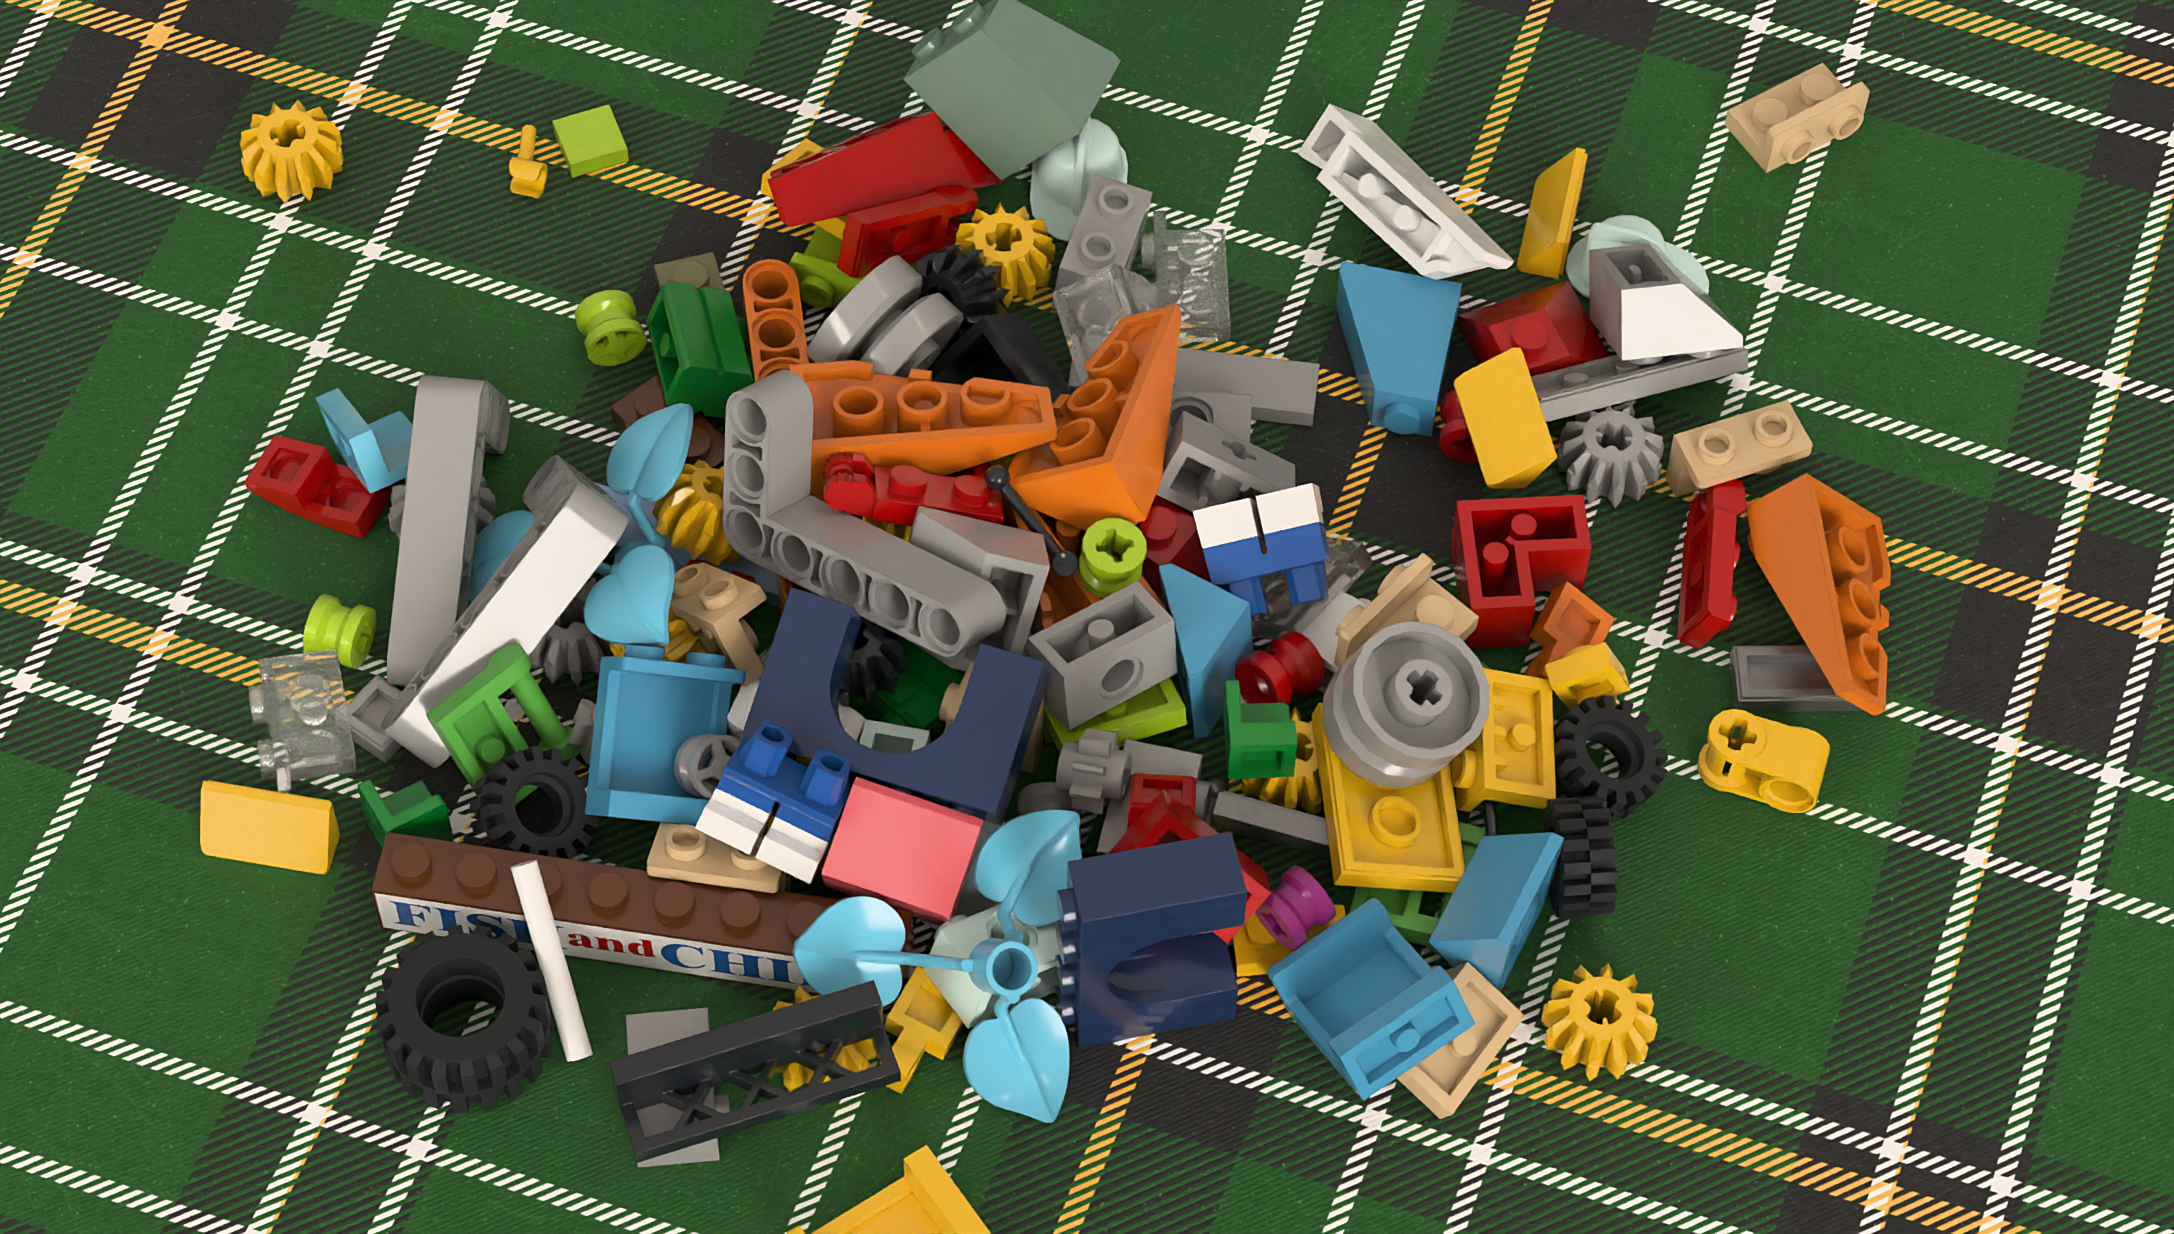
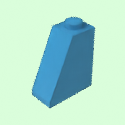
(1398, 342)

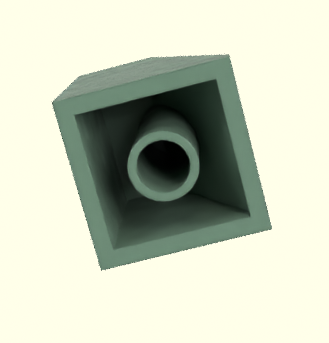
(1010, 81)

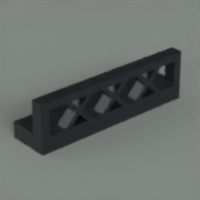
(746, 1049)

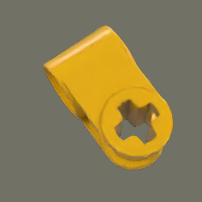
(1768, 760)

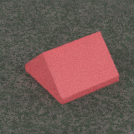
(902, 851)

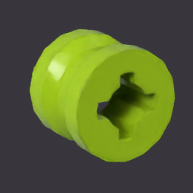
(610, 328)
(1100, 570)
(340, 628)

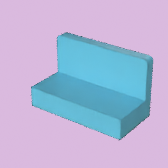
(373, 451)

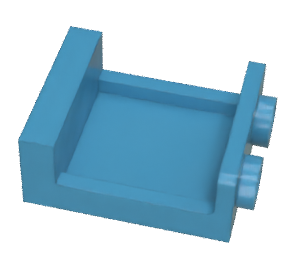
(643, 720)
(1369, 999)

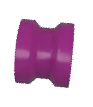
(1295, 908)

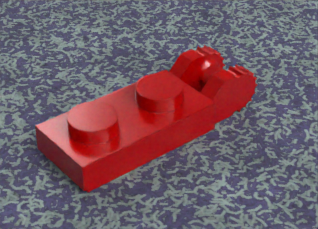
(903, 229)
(896, 492)
(1709, 563)

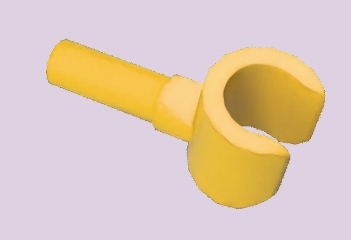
(528, 175)

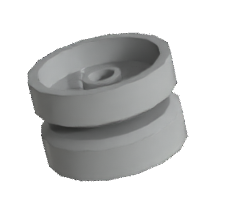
(887, 324)
(1406, 704)

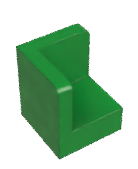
(1257, 737)
(406, 812)

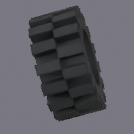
(1624, 739)
(561, 785)
(1586, 863)

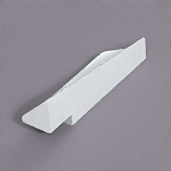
(1397, 197)

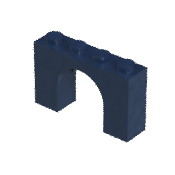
(963, 769)
(1115, 958)

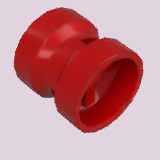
(1285, 670)

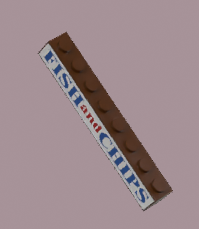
(603, 911)

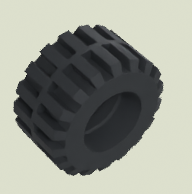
(457, 971)

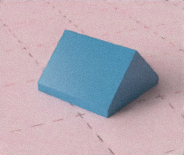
(1210, 639)
(1498, 903)

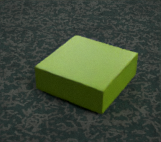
(590, 141)

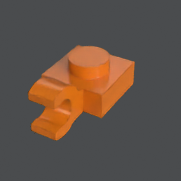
(1566, 623)

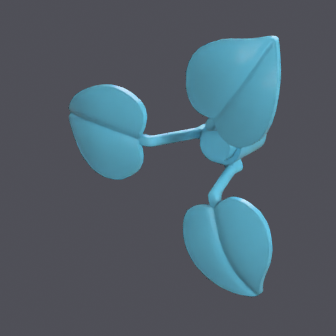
(637, 590)
(1023, 1052)

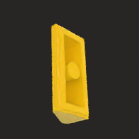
(1552, 216)
(1505, 421)
(267, 827)

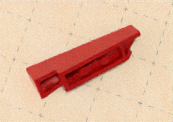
(875, 169)

